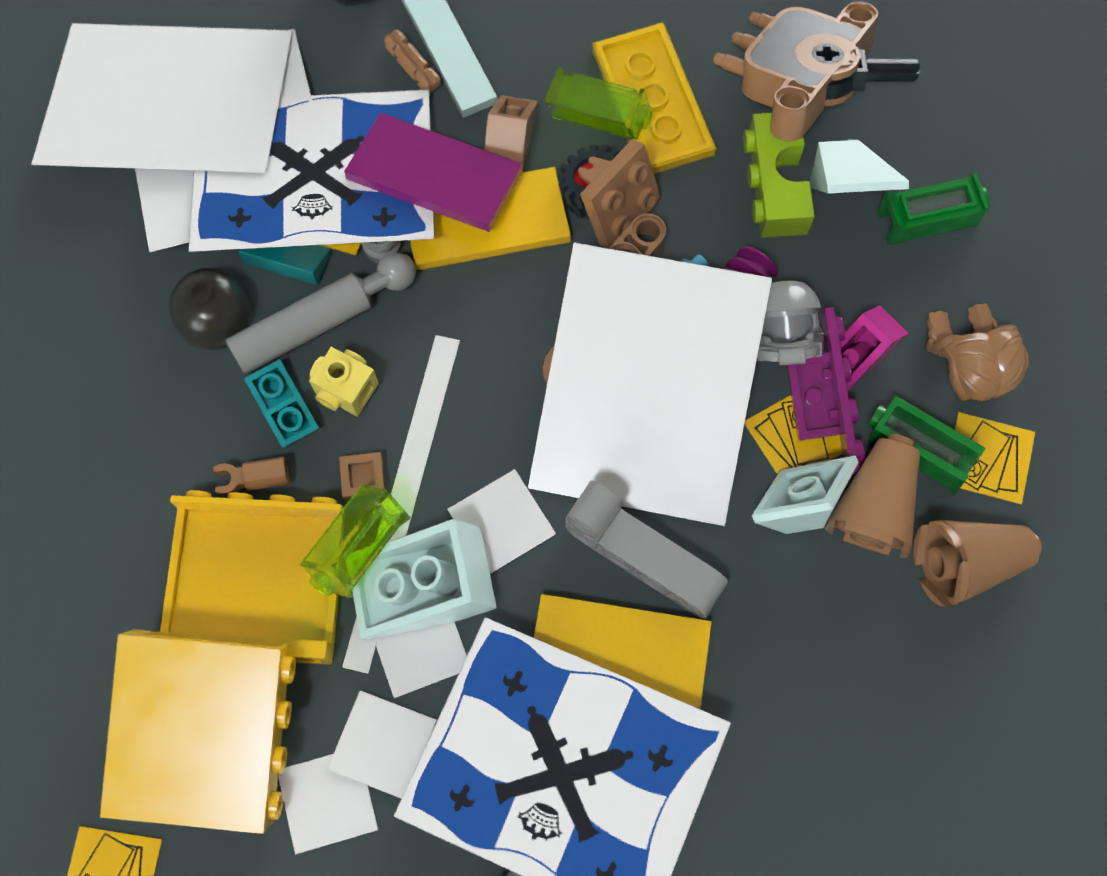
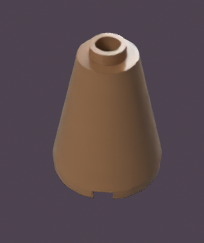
(881, 499)
(971, 557)

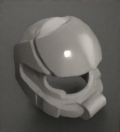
(791, 325)

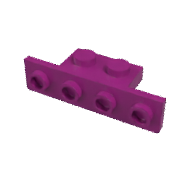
(821, 392)

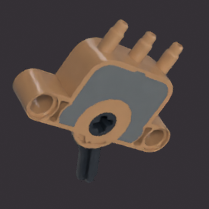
(810, 63)

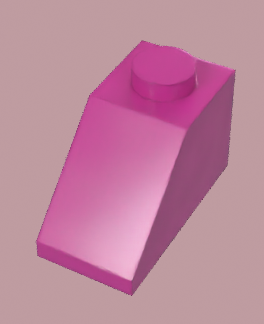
(870, 342)

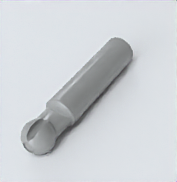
(318, 313)

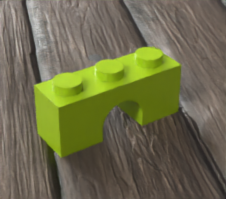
(780, 204)

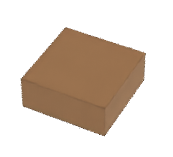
(361, 470)

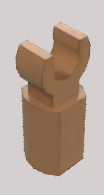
(253, 475)

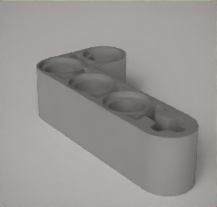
(643, 552)

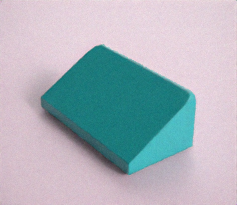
(297, 262)

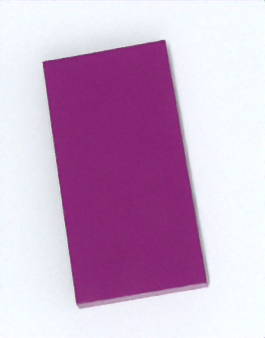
(434, 172)

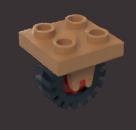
(609, 187)

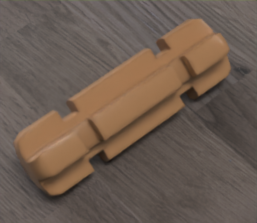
(412, 61)

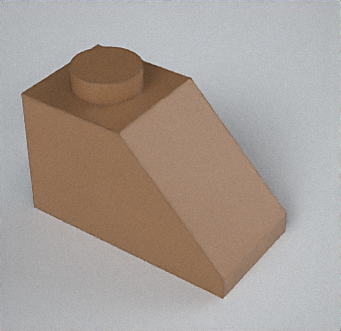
(510, 127)

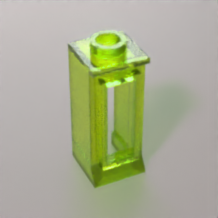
(599, 104)
(353, 541)

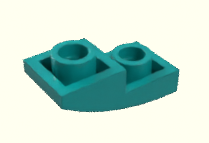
(281, 404)

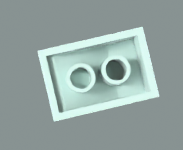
(425, 581)

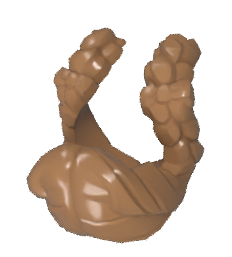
(983, 362)

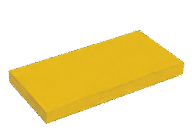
(651, 63)
(528, 221)
(637, 644)

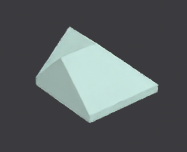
(852, 168)
(804, 495)

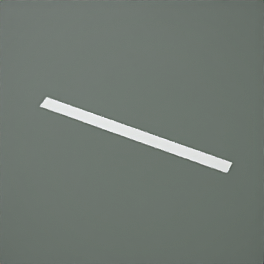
(412, 466)

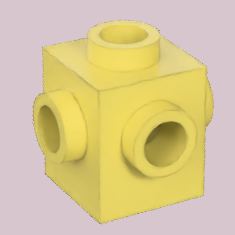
(343, 381)

